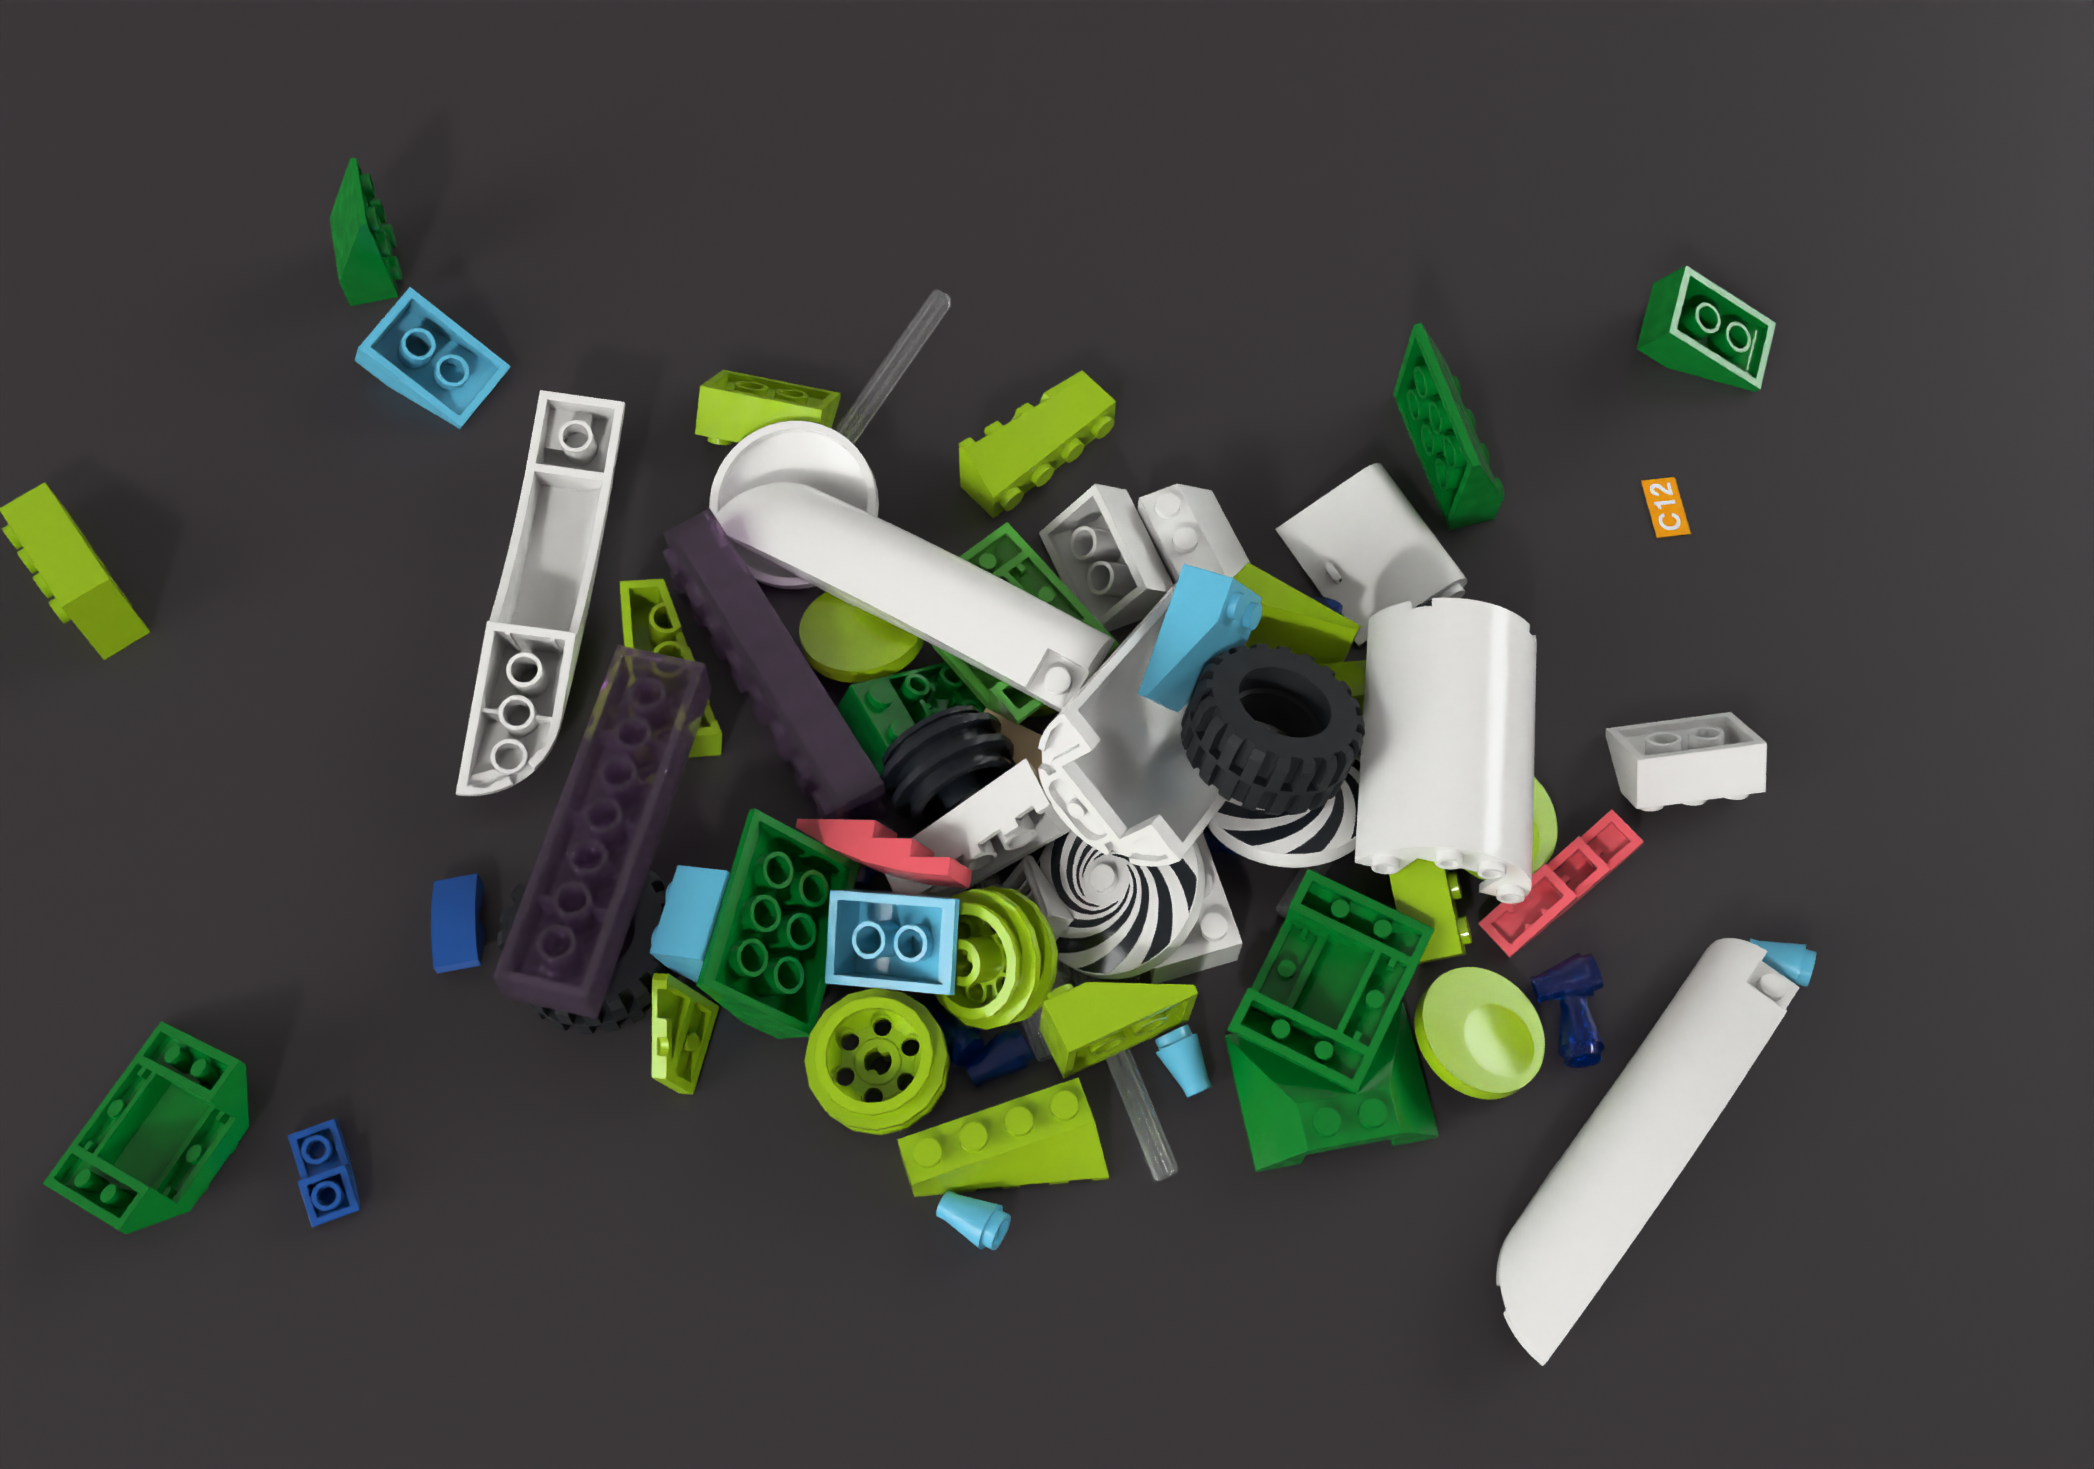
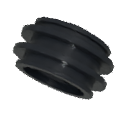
(944, 762)

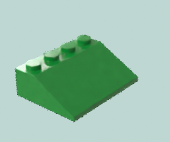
(1445, 435)
(773, 928)

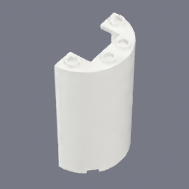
(1449, 743)
(1120, 762)

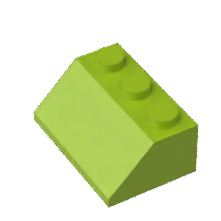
(739, 404)

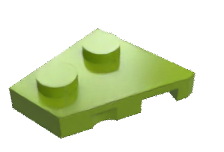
(679, 1032)

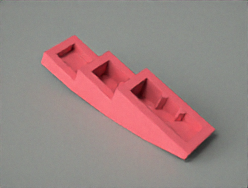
(880, 849)
(1562, 883)

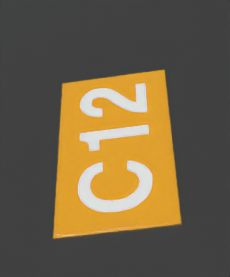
(1665, 507)

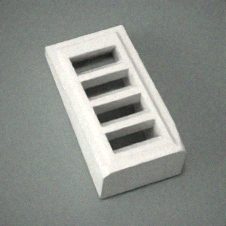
(1041, 893)

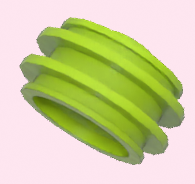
(1019, 950)
(858, 1015)

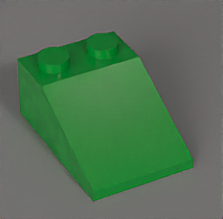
(1705, 331)

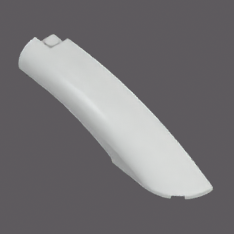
(918, 588)
(542, 592)
(1637, 1142)

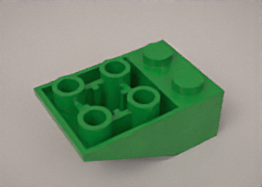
(363, 241)
(889, 705)

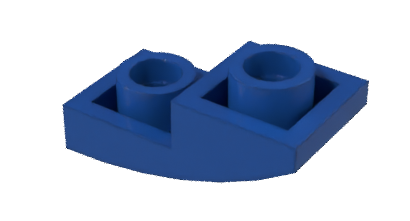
(455, 923)
(325, 1172)

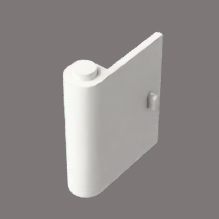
(1375, 545)

